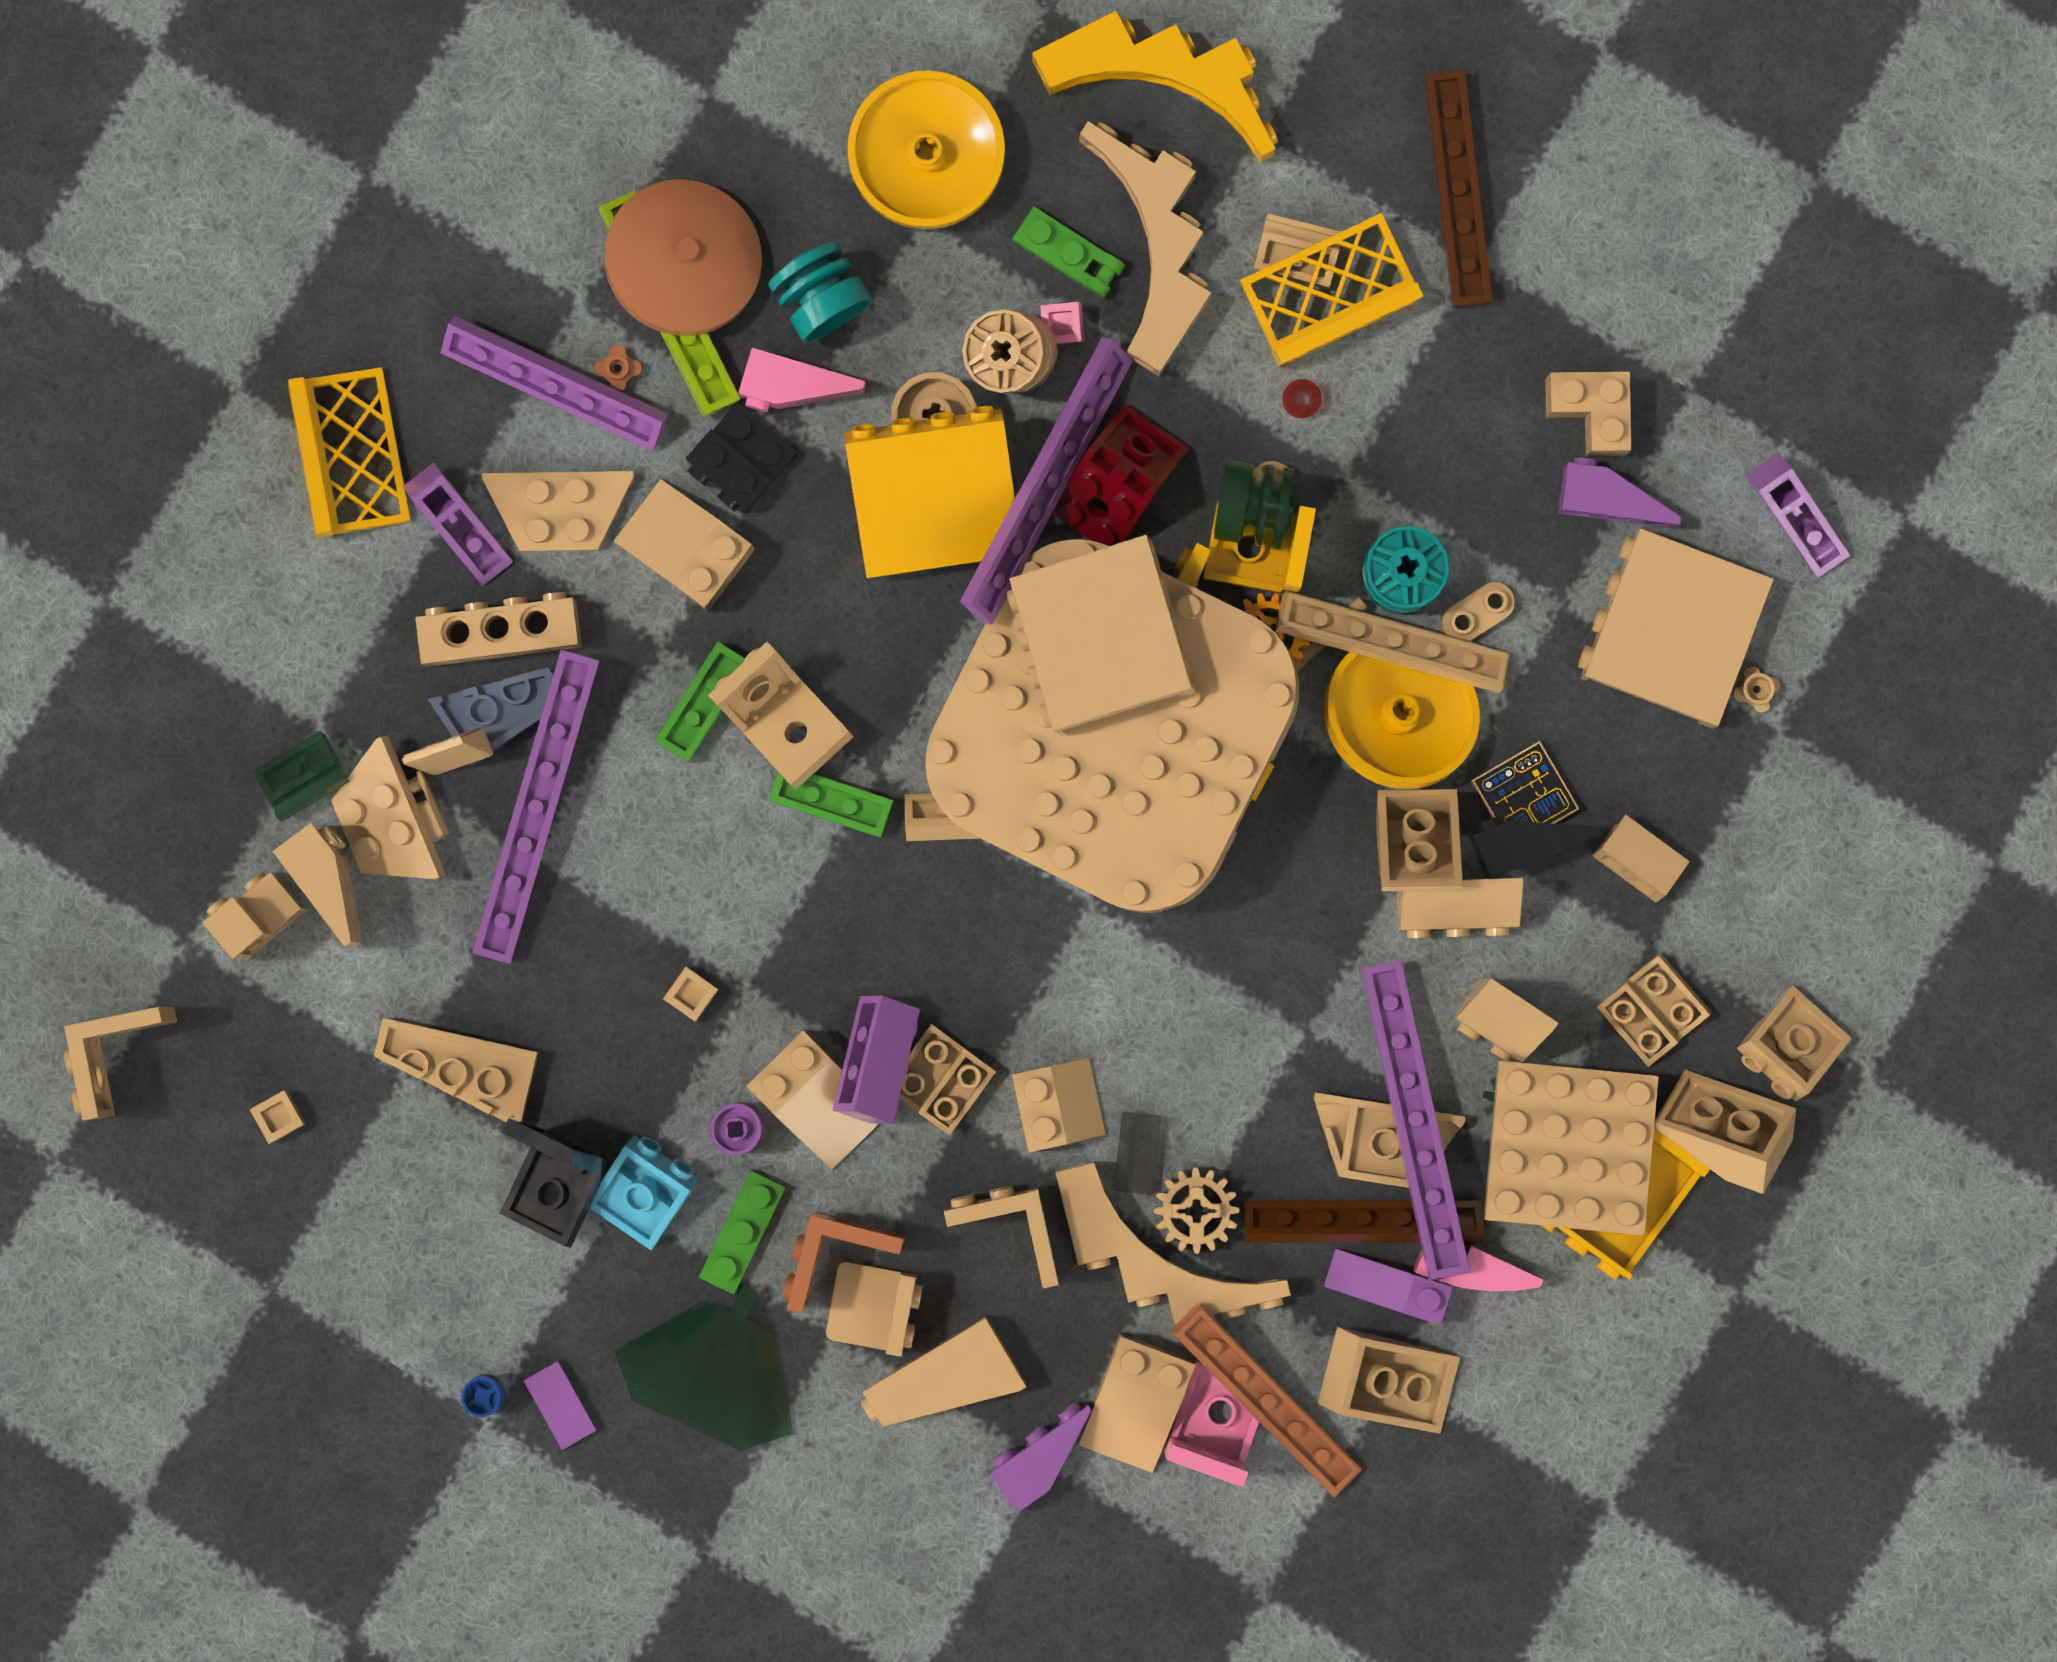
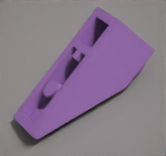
(1605, 495)
(1798, 514)
(457, 524)
(1388, 1286)

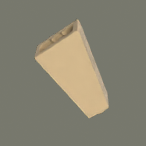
(949, 1375)

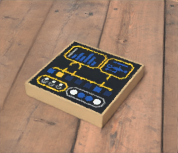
(1525, 789)

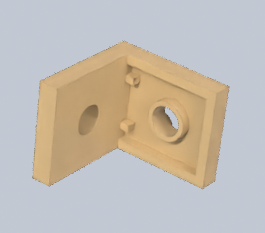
(772, 701)
(87, 1061)
(1006, 1201)

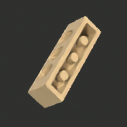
(560, 633)

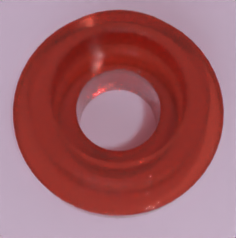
(1306, 387)

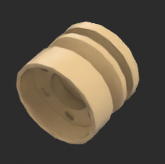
(1031, 351)

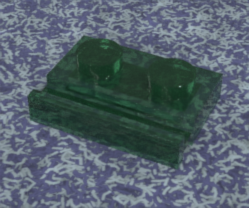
(301, 776)

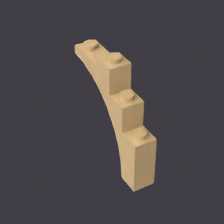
(1156, 191)
(1102, 1234)

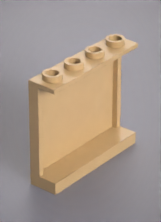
(1675, 627)
(1100, 634)

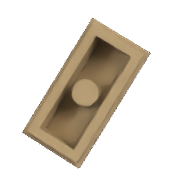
(450, 753)
(928, 822)

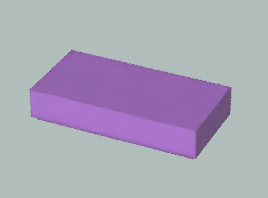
(560, 1405)

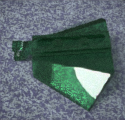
(711, 1374)

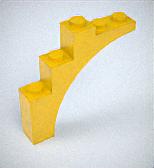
(1215, 78)

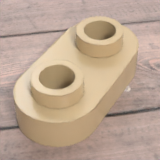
(1478, 612)

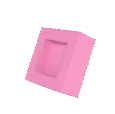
(1065, 321)

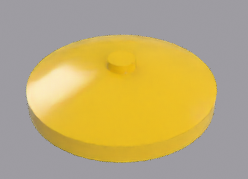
(926, 149)
(1399, 722)

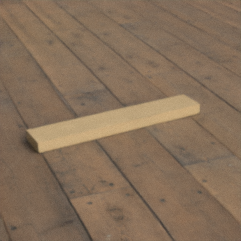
(1392, 642)

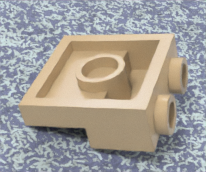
(1793, 1045)

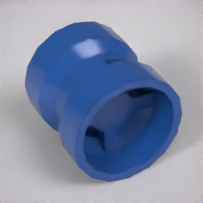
(476, 1396)

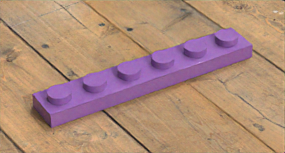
(553, 383)

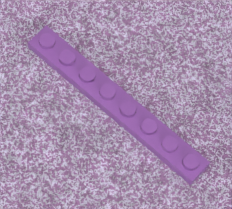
(1046, 480)
(535, 806)
(1415, 1120)

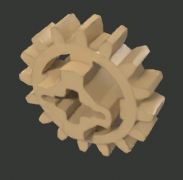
(1196, 1228)

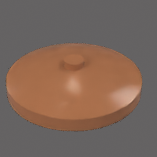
(682, 257)

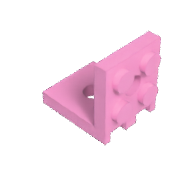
(1209, 1445)

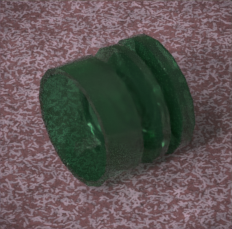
(1254, 504)

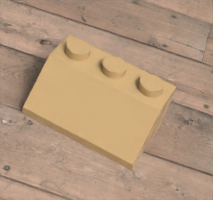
(1480, 905)

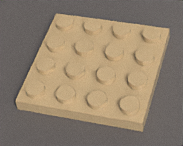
(1571, 1147)

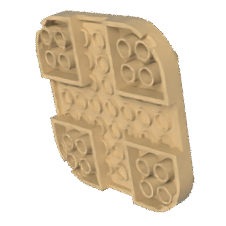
(1133, 799)

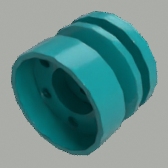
(816, 285)
(1396, 591)

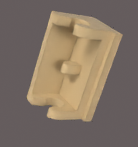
(1641, 858)

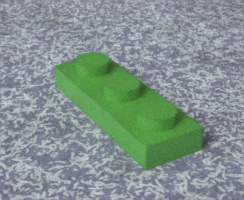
(696, 710)
(835, 803)
(742, 1232)

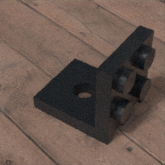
(547, 1163)

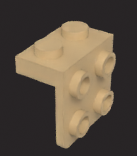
(873, 1307)

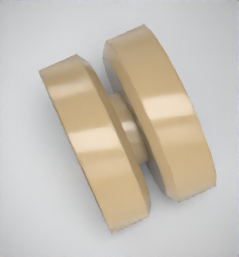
(931, 394)

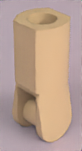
(429, 808)

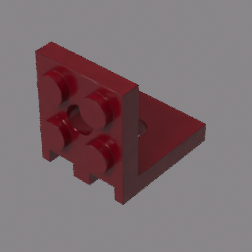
(1119, 477)

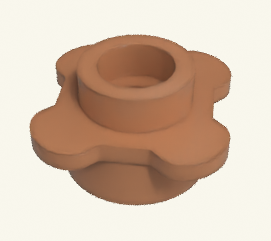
(618, 357)

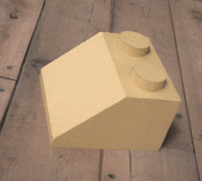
(1058, 1104)

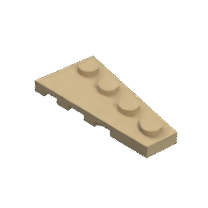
(472, 1069)

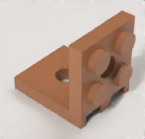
(809, 1246)

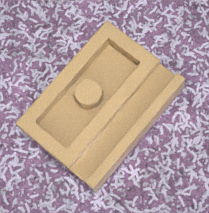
(1287, 237)

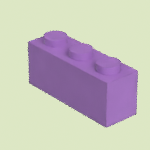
(876, 1059)

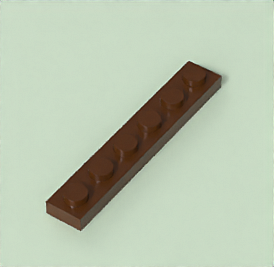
(1458, 188)
(1347, 1222)

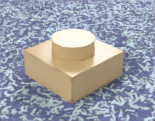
(690, 994)
(277, 1116)

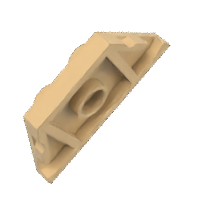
(558, 507)
(384, 818)
(1366, 1140)

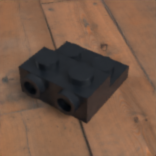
(740, 458)

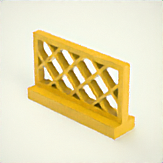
(1347, 320)
(314, 457)

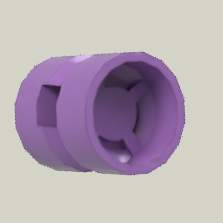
(737, 1128)

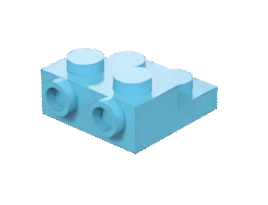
(644, 1190)

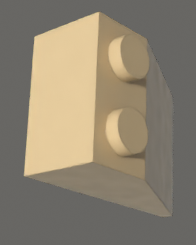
(684, 544)
(1419, 840)
(323, 874)
(1503, 1020)
(802, 1093)
(1728, 1129)
(1388, 1381)
(1137, 1403)

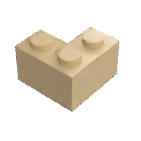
(1601, 400)
(255, 918)

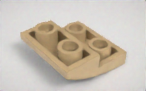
(1654, 1009)
(943, 1079)

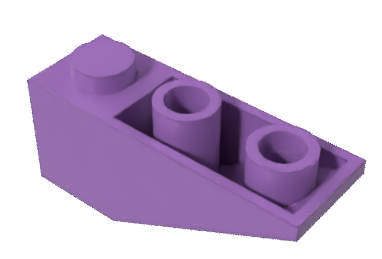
(1033, 1468)

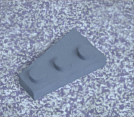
(500, 707)

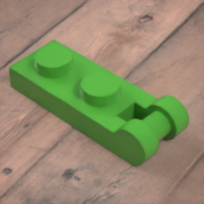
(1067, 252)

